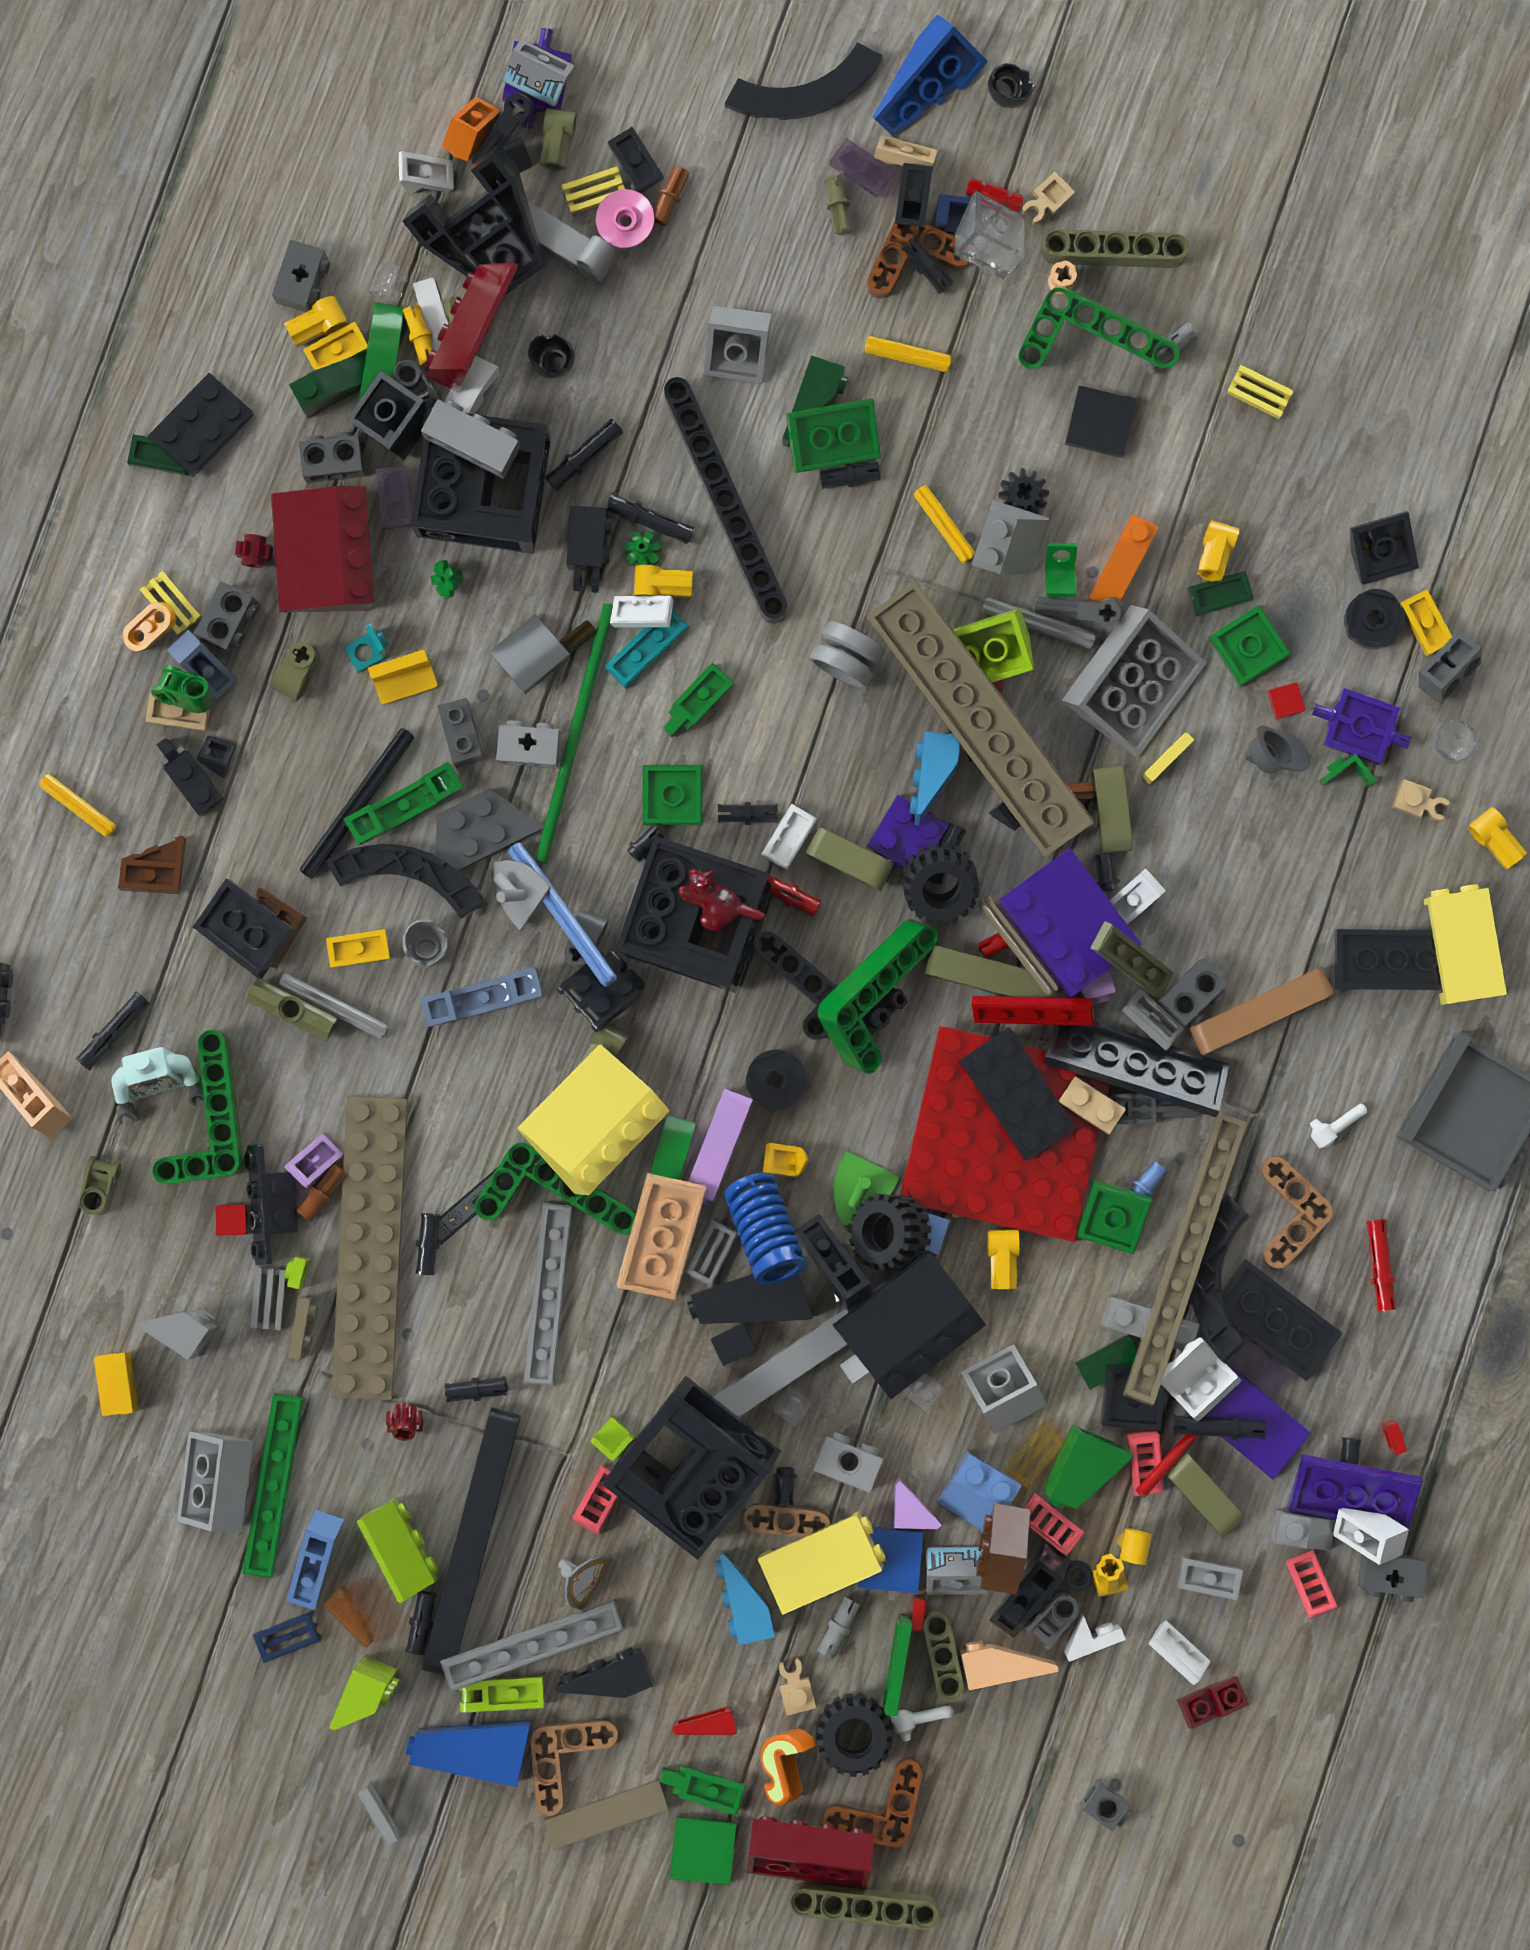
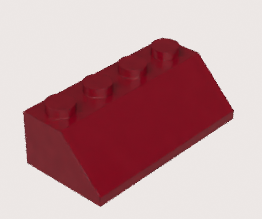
(810, 1853)

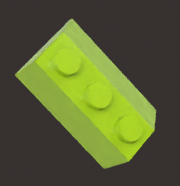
(999, 644)
(398, 1549)
(366, 1690)

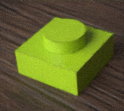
(296, 1272)

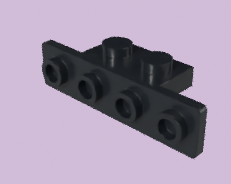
(271, 1204)

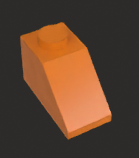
(470, 128)

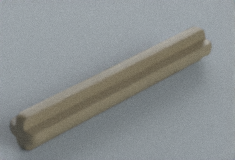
(1019, 945)

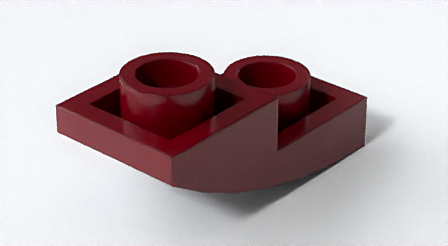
(1212, 1702)

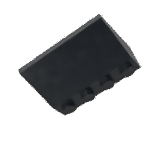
(909, 1324)

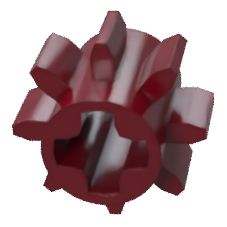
(253, 550)
(404, 1421)

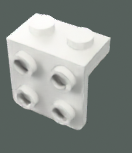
(1198, 1379)

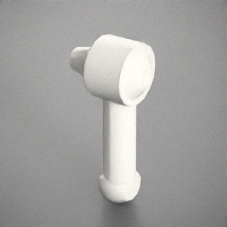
(1325, 1134)
(906, 1720)

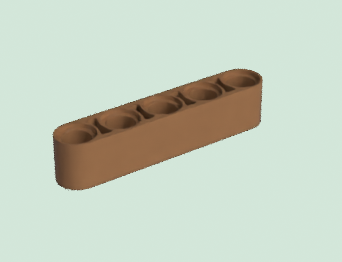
(1261, 1011)

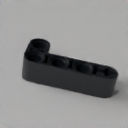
(797, 978)

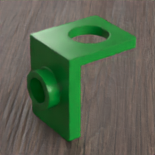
(1060, 573)
(1339, 765)

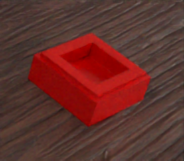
(1286, 700)
(231, 1220)
(1394, 1437)
(918, 1612)

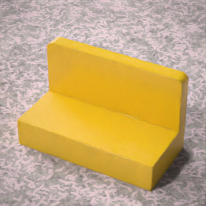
(403, 677)
(116, 1383)

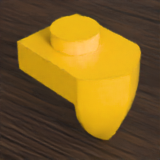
(784, 1160)

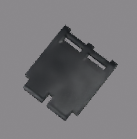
(603, 1001)

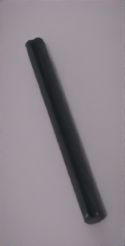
(357, 801)

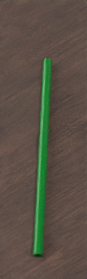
(574, 734)

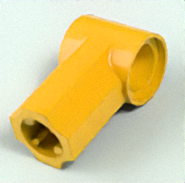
(322, 319)
(1218, 544)
(654, 581)
(1492, 831)
(1003, 1254)
(1134, 1546)
(1109, 1576)

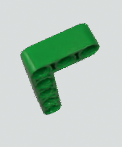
(1095, 326)
(863, 988)
(215, 1120)
(556, 1185)

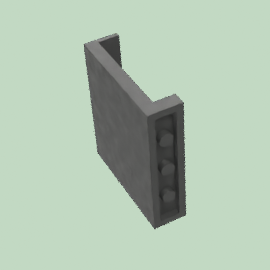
(1471, 1114)

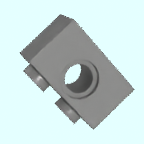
(860, 1476)

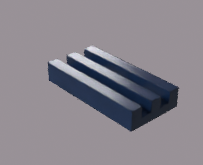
(311, 1626)

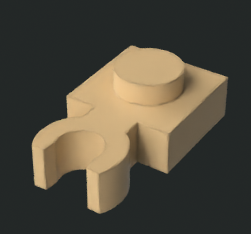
(1050, 196)
(1415, 799)
(796, 1692)

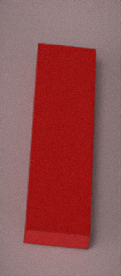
(1033, 1010)

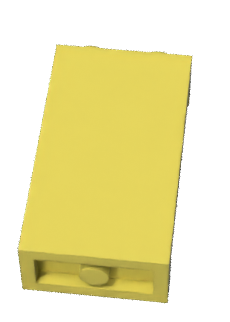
(1466, 944)
(822, 1562)

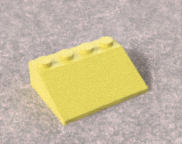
(593, 1121)

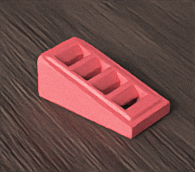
(1140, 1437)
(583, 1521)
(1071, 1540)
(1323, 1608)

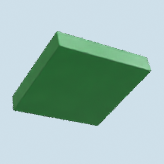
(1249, 646)
(672, 795)
(1114, 1217)
(703, 1850)

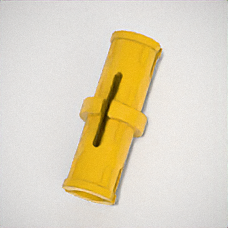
(419, 333)

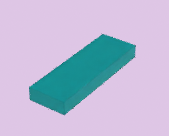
(644, 650)

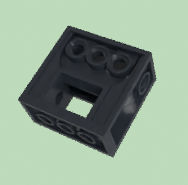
(469, 492)
(680, 924)
(679, 1499)

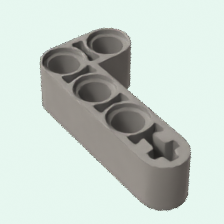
(584, 255)

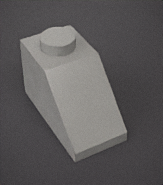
(1302, 1530)

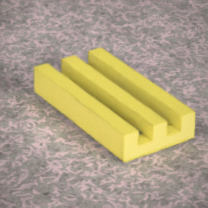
(589, 180)
(1264, 381)
(155, 584)
(1167, 758)

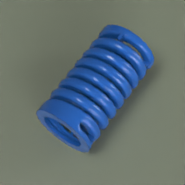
(747, 1211)

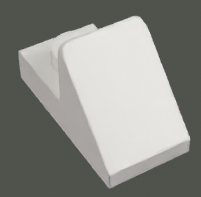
(425, 172)
(1137, 896)
(1084, 1643)

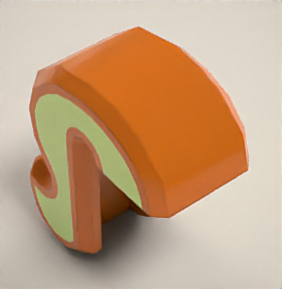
(780, 1764)

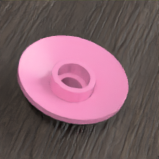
(622, 205)

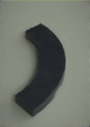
(806, 98)
(410, 863)
(1207, 1288)

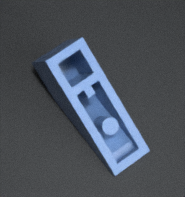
(314, 1559)

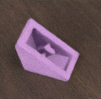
(314, 1161)
(910, 1511)

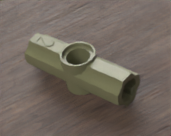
(275, 1001)

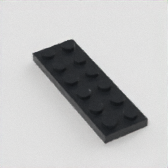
(1139, 1065)

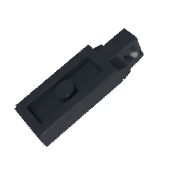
(189, 777)

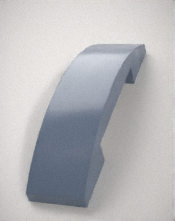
(482, 997)

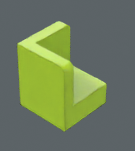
(612, 1438)

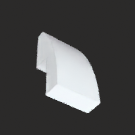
(476, 382)

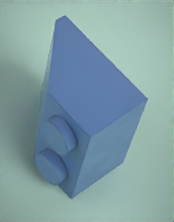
(976, 1488)

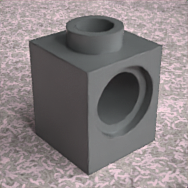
(1095, 1796)

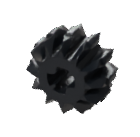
(1012, 488)

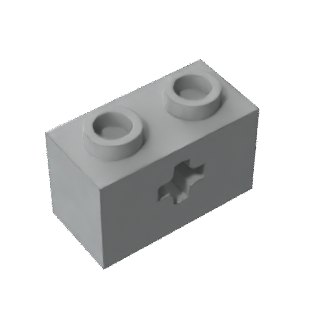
(543, 754)

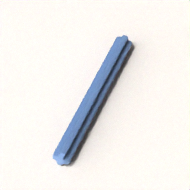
(568, 922)

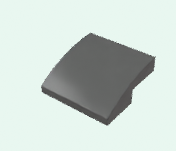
(530, 654)

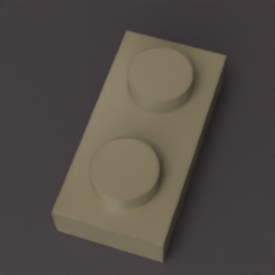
(300, 1340)

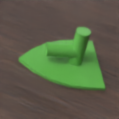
(856, 1181)

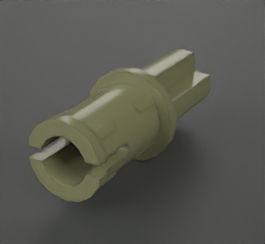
(838, 205)

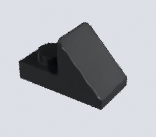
(913, 195)

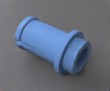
(1149, 1179)

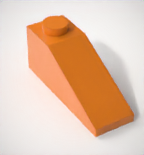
(1124, 560)

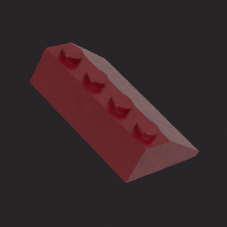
(470, 323)
(322, 549)

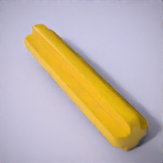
(908, 354)
(944, 524)
(77, 805)

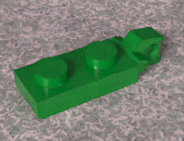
(698, 699)
(705, 1788)

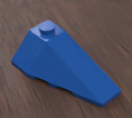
(933, 69)

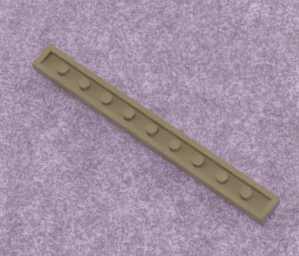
(1184, 1259)

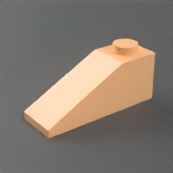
(31, 1097)
(994, 1665)

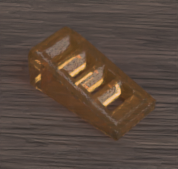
(347, 1613)

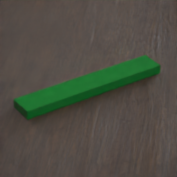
(273, 1485)

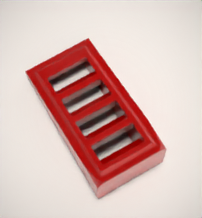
(709, 1723)

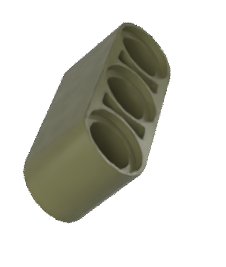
(1112, 809)
(849, 859)
(1205, 1495)
(945, 1669)

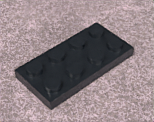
(1386, 960)
(1017, 1094)
(1278, 1320)

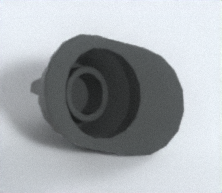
(1276, 751)

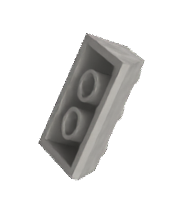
(215, 1481)

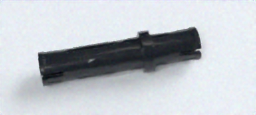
(576, 461)
(639, 514)
(112, 1031)
(1220, 1427)

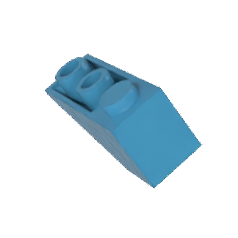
(937, 768)
(749, 1609)

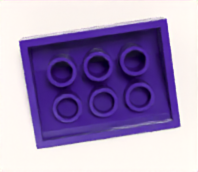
(1060, 918)

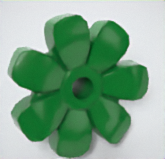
(644, 555)
(445, 578)

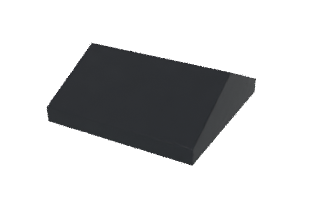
(1383, 548)

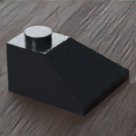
(390, 415)

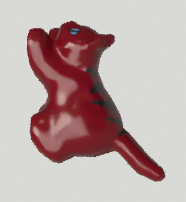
(718, 903)

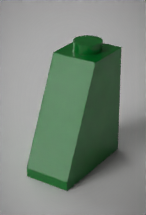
(1083, 1467)

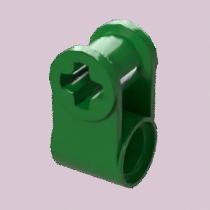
(178, 690)

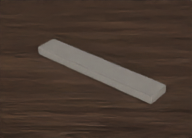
(548, 1294)
(531, 1645)

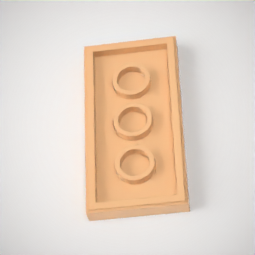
(661, 1236)

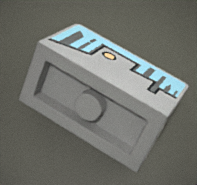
(537, 72)
(952, 1571)

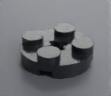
(1388, 610)
(783, 1064)

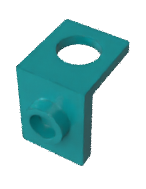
(376, 641)

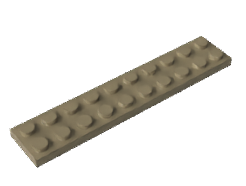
(980, 718)
(369, 1248)

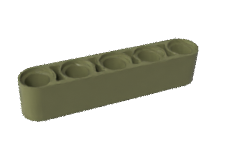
(1126, 240)
(983, 974)
(876, 1915)

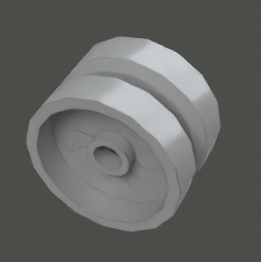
(847, 655)

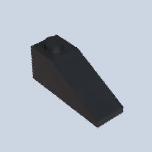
(834, 1262)
(1036, 1585)

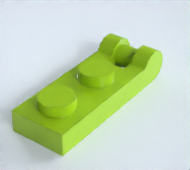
(504, 1694)

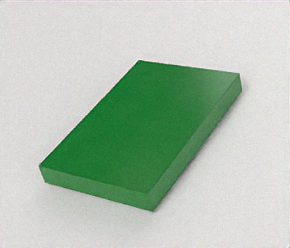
(833, 435)
(897, 1664)

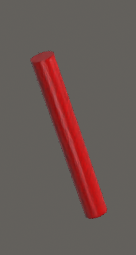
(1166, 1464)

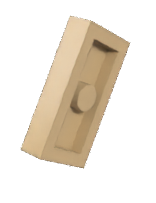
(896, 151)
(174, 716)
(1092, 1105)

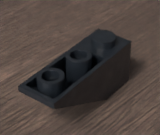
(613, 1678)

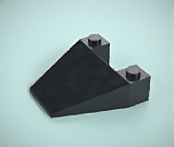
(488, 229)

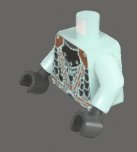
(152, 1074)

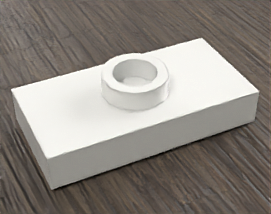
(641, 611)
(789, 837)
(1179, 1652)

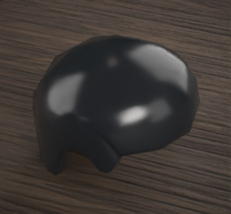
(1010, 85)
(551, 356)

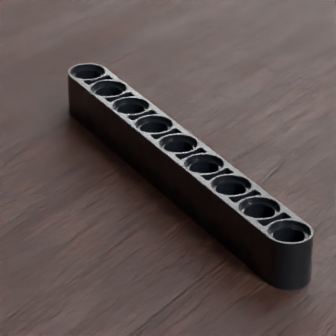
(722, 486)
(472, 1539)

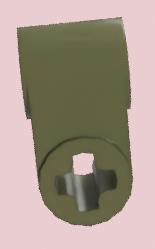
(293, 674)
(99, 1183)

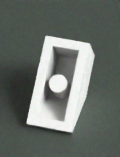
(1371, 1534)

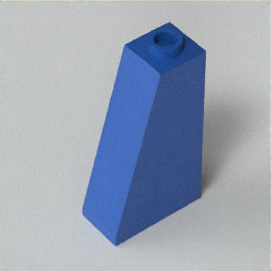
(473, 1750)

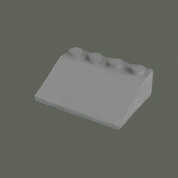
(1134, 680)

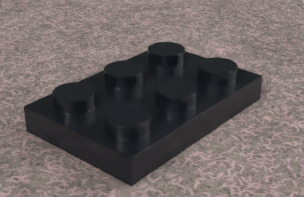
(201, 424)
(244, 928)

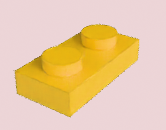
(336, 347)
(1426, 622)
(358, 948)

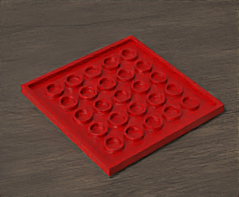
(970, 1166)

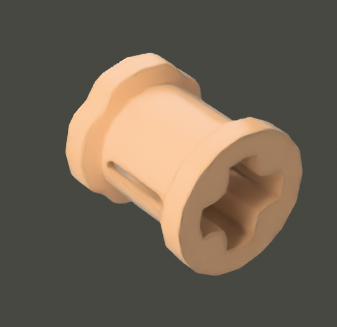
(1062, 268)

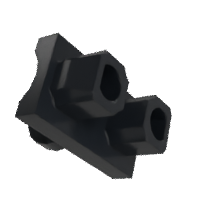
(880, 1014)

